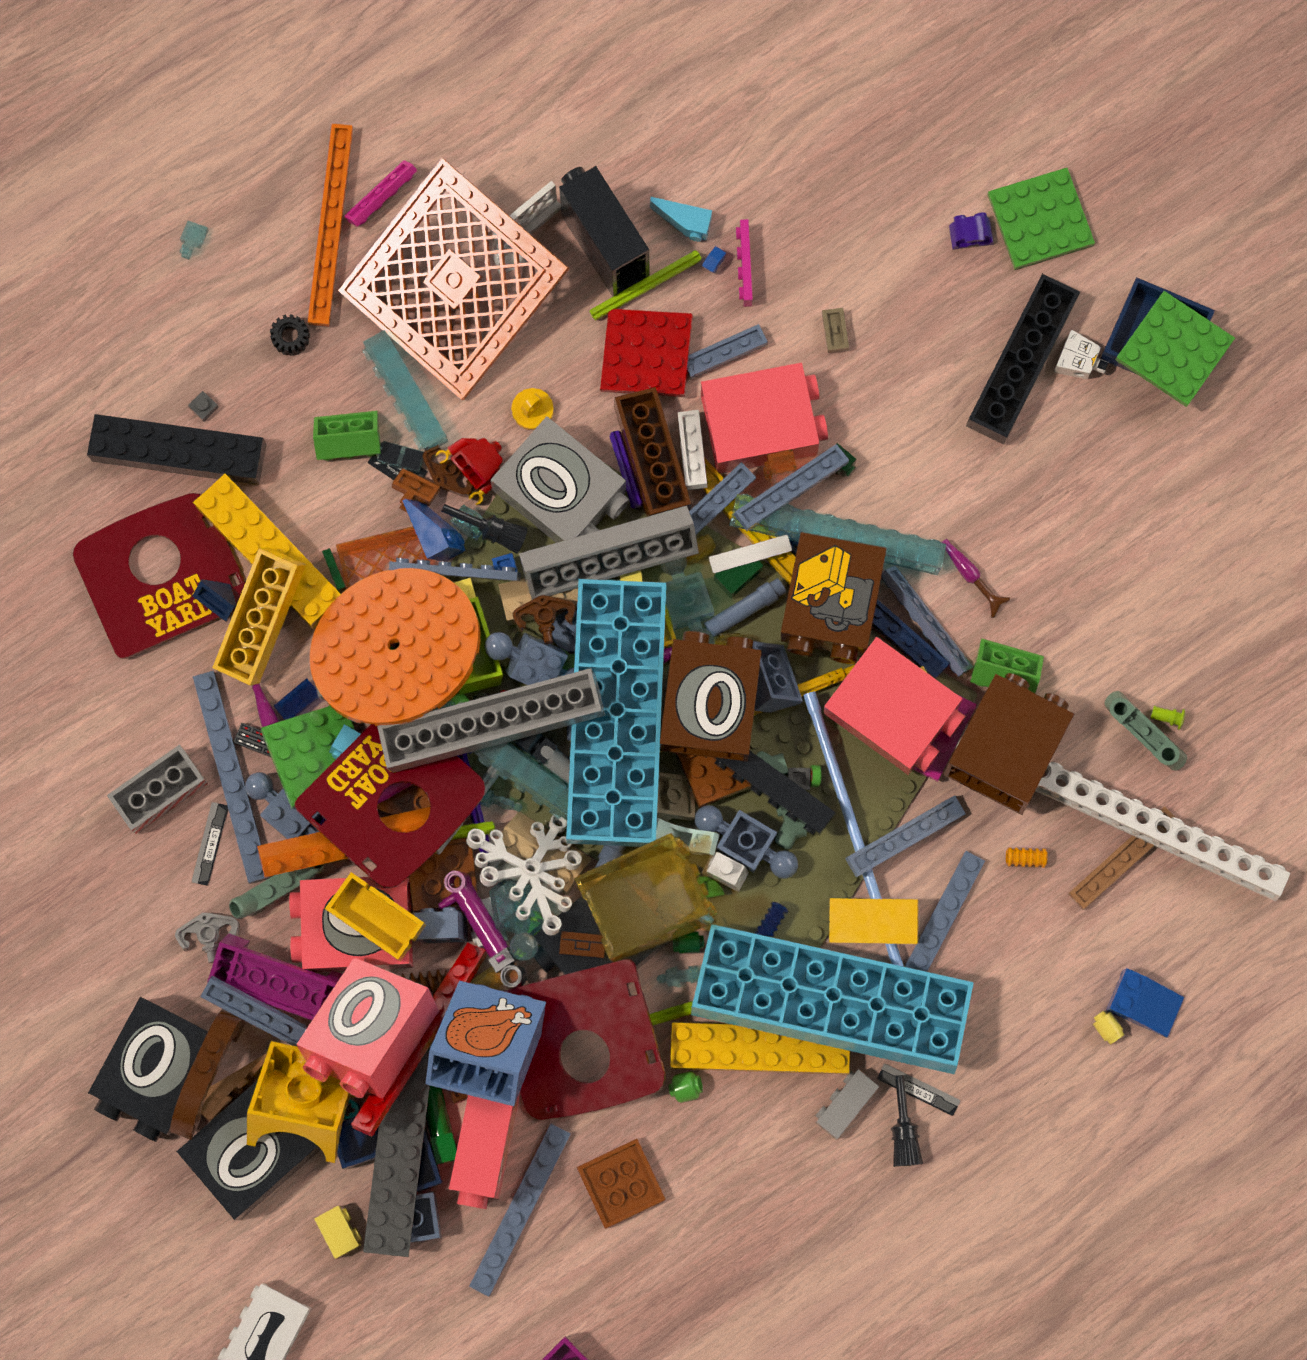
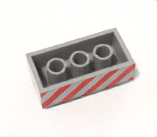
(157, 789)

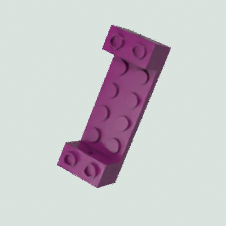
(271, 979)

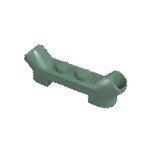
(1145, 731)
(789, 830)
(270, 891)

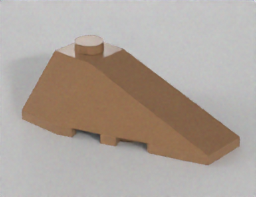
(230, 1088)

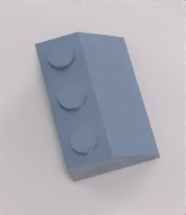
(776, 680)

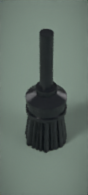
(493, 528)
(905, 1132)

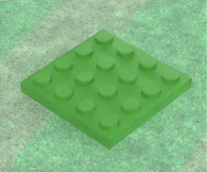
(1041, 218)
(1175, 348)
(302, 748)

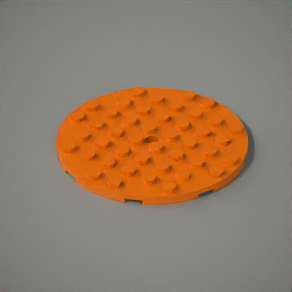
(388, 686)

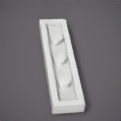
(692, 449)

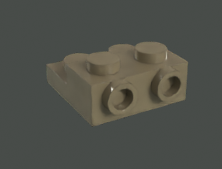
(675, 798)

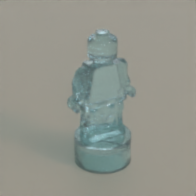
(505, 803)
(674, 976)

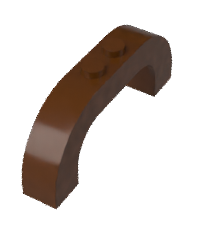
(202, 1073)

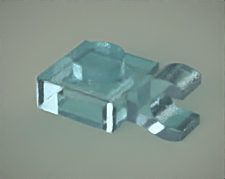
(192, 236)

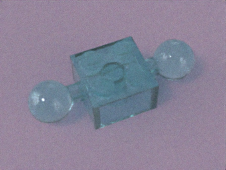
(687, 598)
(523, 944)

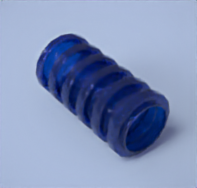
(772, 920)

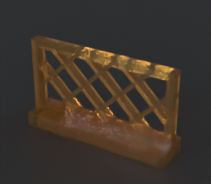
(374, 543)

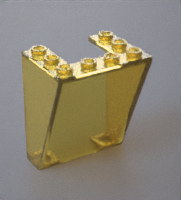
(647, 897)

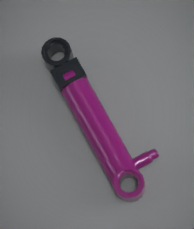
(484, 927)

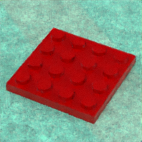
(646, 352)

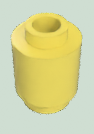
(1108, 1027)

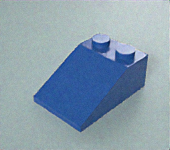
(436, 536)
(1145, 1002)

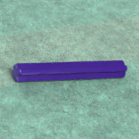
(626, 469)

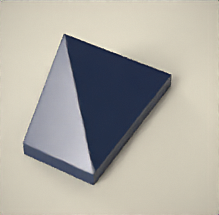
(216, 597)

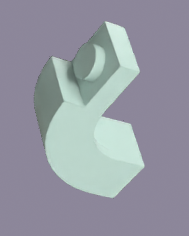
(698, 841)

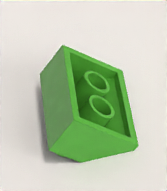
(346, 435)
(1002, 659)

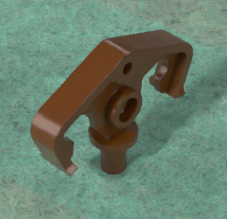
(445, 474)
(544, 613)

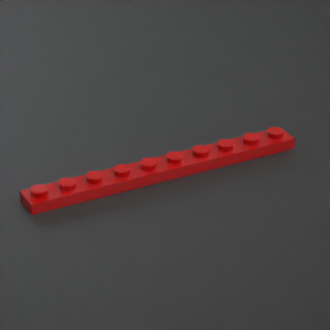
(463, 970)

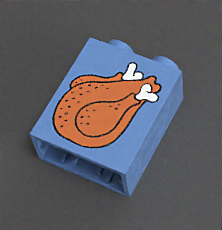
(485, 1043)

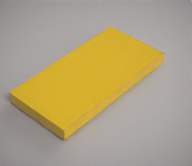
(873, 921)

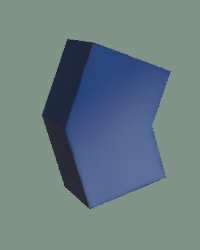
(714, 259)

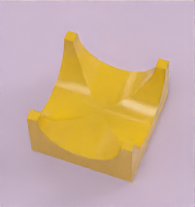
(296, 1102)

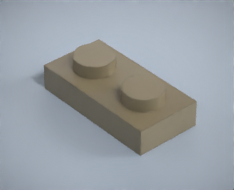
(835, 330)

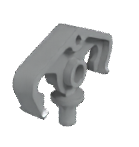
(207, 930)

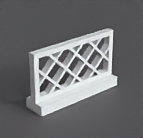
(532, 213)

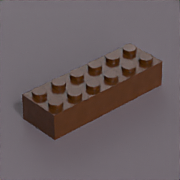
(651, 451)

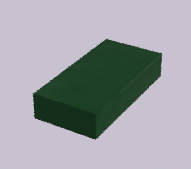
(330, 560)

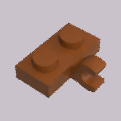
(415, 488)

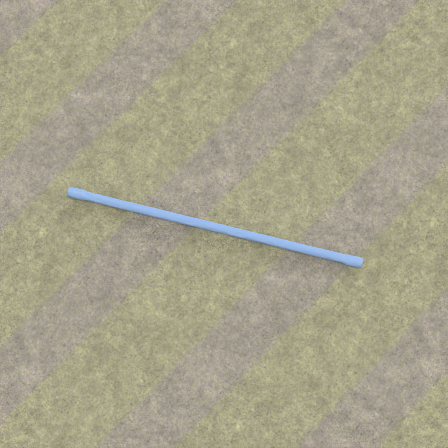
(815, 711)

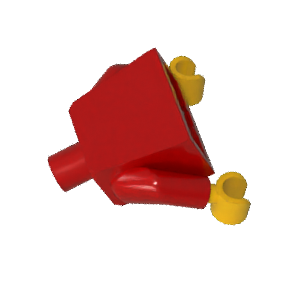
(477, 462)

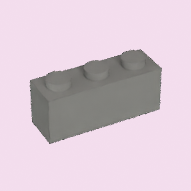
(846, 1103)

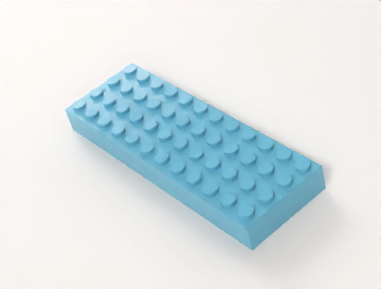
(618, 754)
(832, 999)

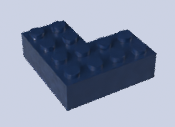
(1136, 307)
(359, 1148)

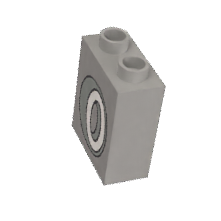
(560, 484)

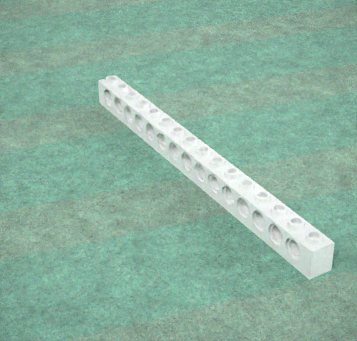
(1167, 841)

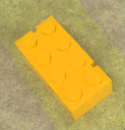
(375, 916)

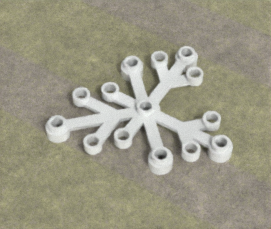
(538, 892)

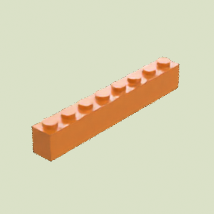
(317, 850)

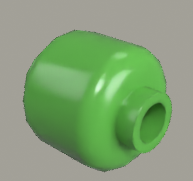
(686, 1087)

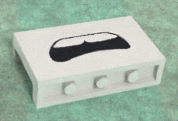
(266, 1327)

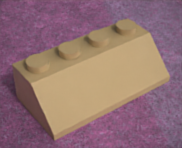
(517, 594)
(523, 845)

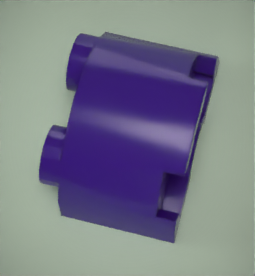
(971, 231)

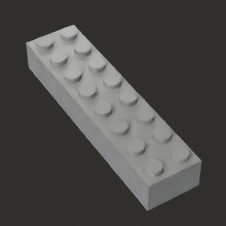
(609, 552)

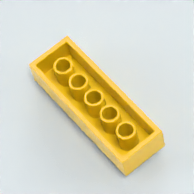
(259, 616)

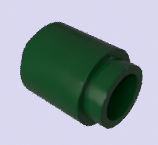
(688, 943)

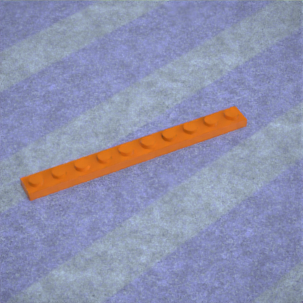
(330, 225)

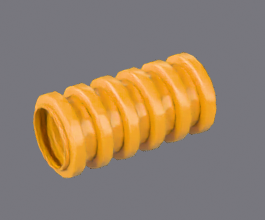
(1026, 857)

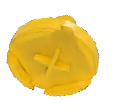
(531, 408)

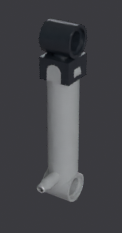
(546, 753)

